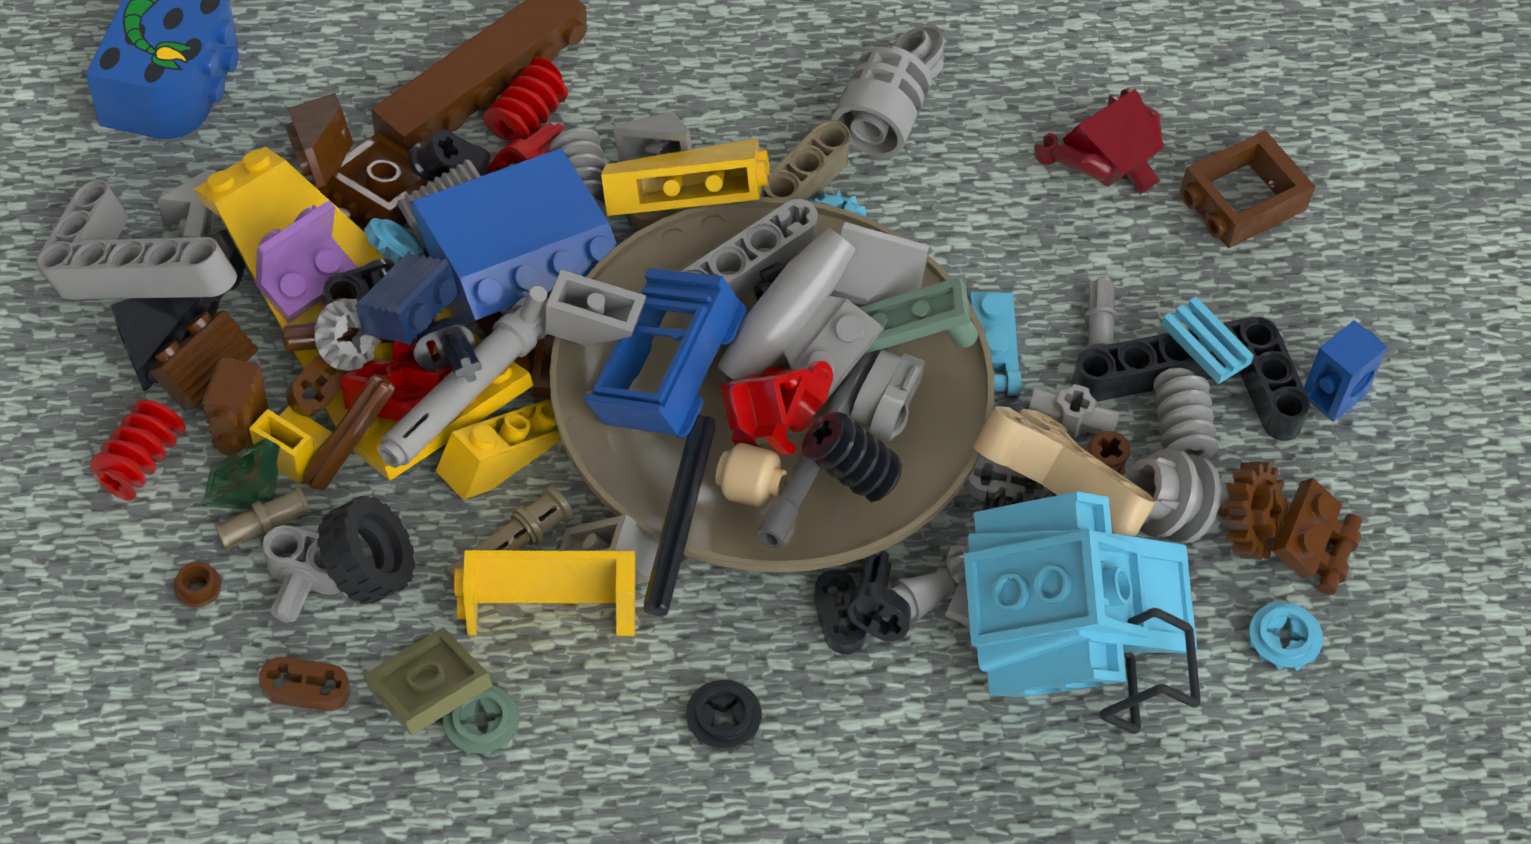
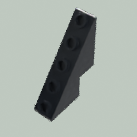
(154, 322)

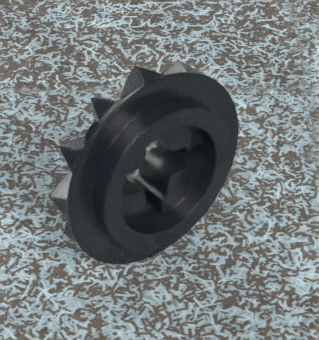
(722, 696)

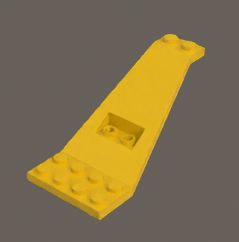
(269, 195)

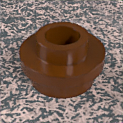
(194, 573)

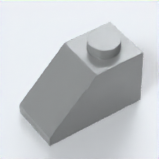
(591, 310)
(614, 535)

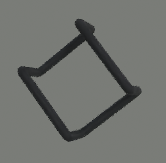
(1135, 698)

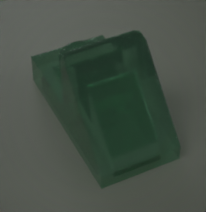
(244, 477)

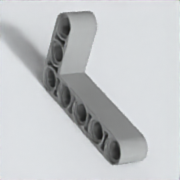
(90, 262)

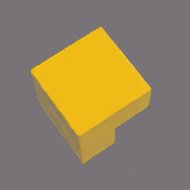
(297, 436)

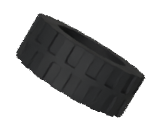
(346, 559)

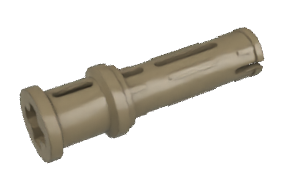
(526, 524)

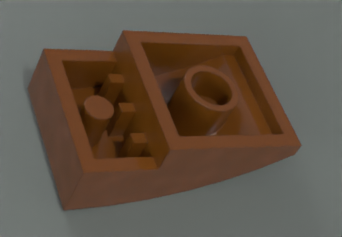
(372, 182)

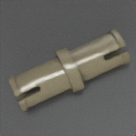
(262, 518)

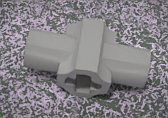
(1074, 410)

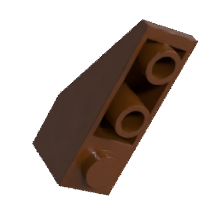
(319, 137)

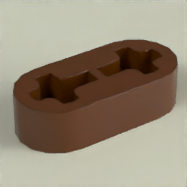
(314, 373)
(304, 685)

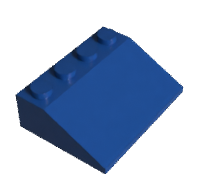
(513, 232)

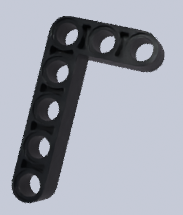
(1269, 378)

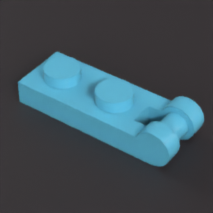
(997, 318)

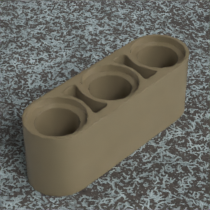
(811, 163)

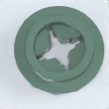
(496, 705)

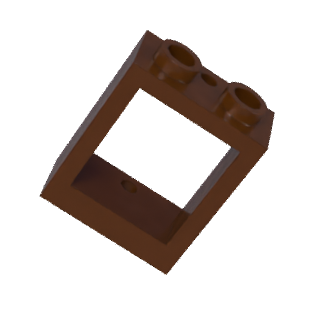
(1271, 164)

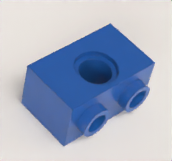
(1344, 370)

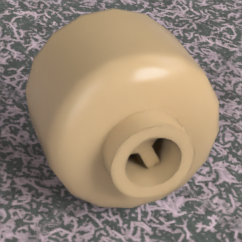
(750, 475)

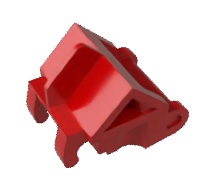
(775, 401)

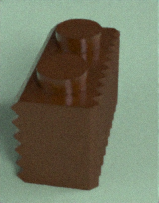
(188, 366)
(234, 404)

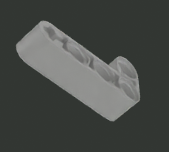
(783, 231)

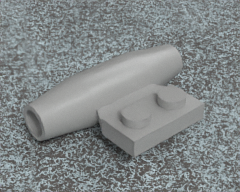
(803, 319)

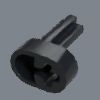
(454, 348)
(874, 599)

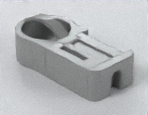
(897, 399)

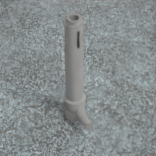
(511, 338)

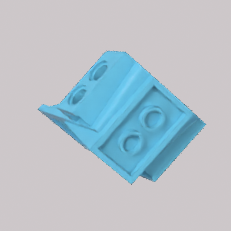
(1057, 595)

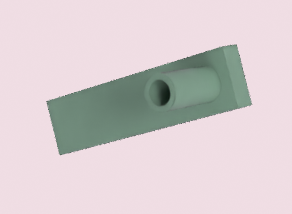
(924, 313)

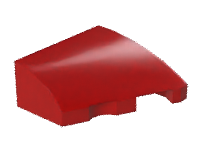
(408, 377)

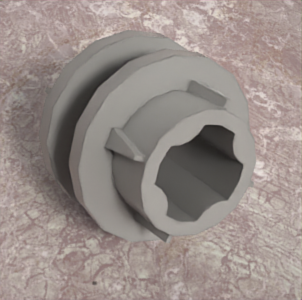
(1185, 493)

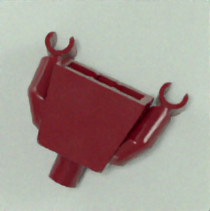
(1111, 143)

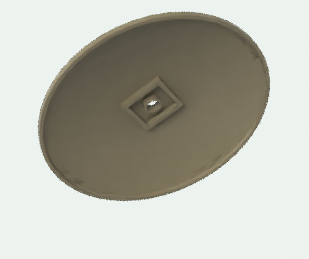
(638, 468)

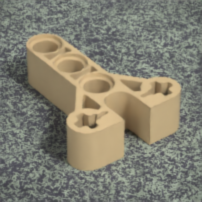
(1047, 454)

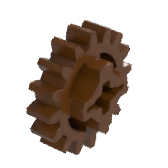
(1254, 510)

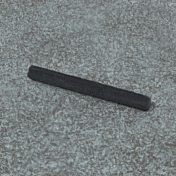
(679, 517)

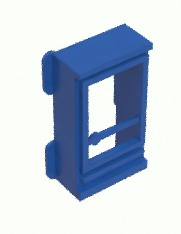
(676, 403)

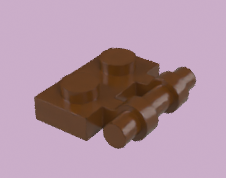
(1308, 529)

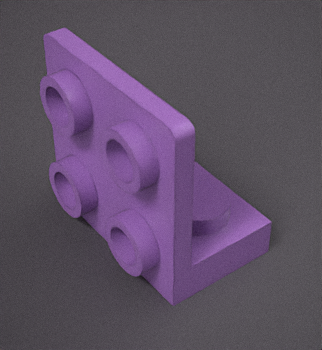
(299, 261)

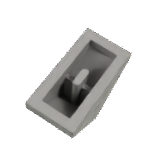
(651, 137)

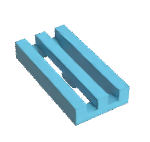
(1212, 336)

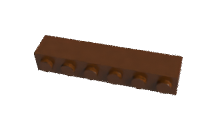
(478, 70)

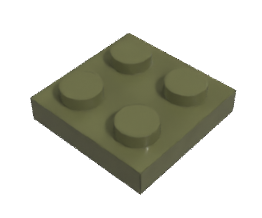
(427, 680)

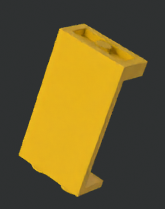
(547, 578)

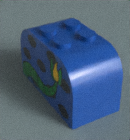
(163, 65)

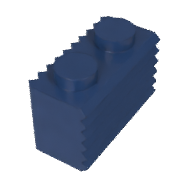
(407, 298)

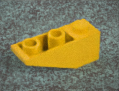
(495, 449)

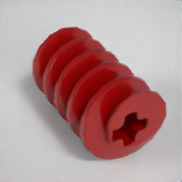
(527, 101)
(134, 448)

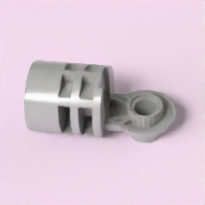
(890, 91)

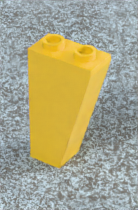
(687, 178)

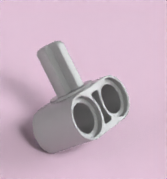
(298, 572)

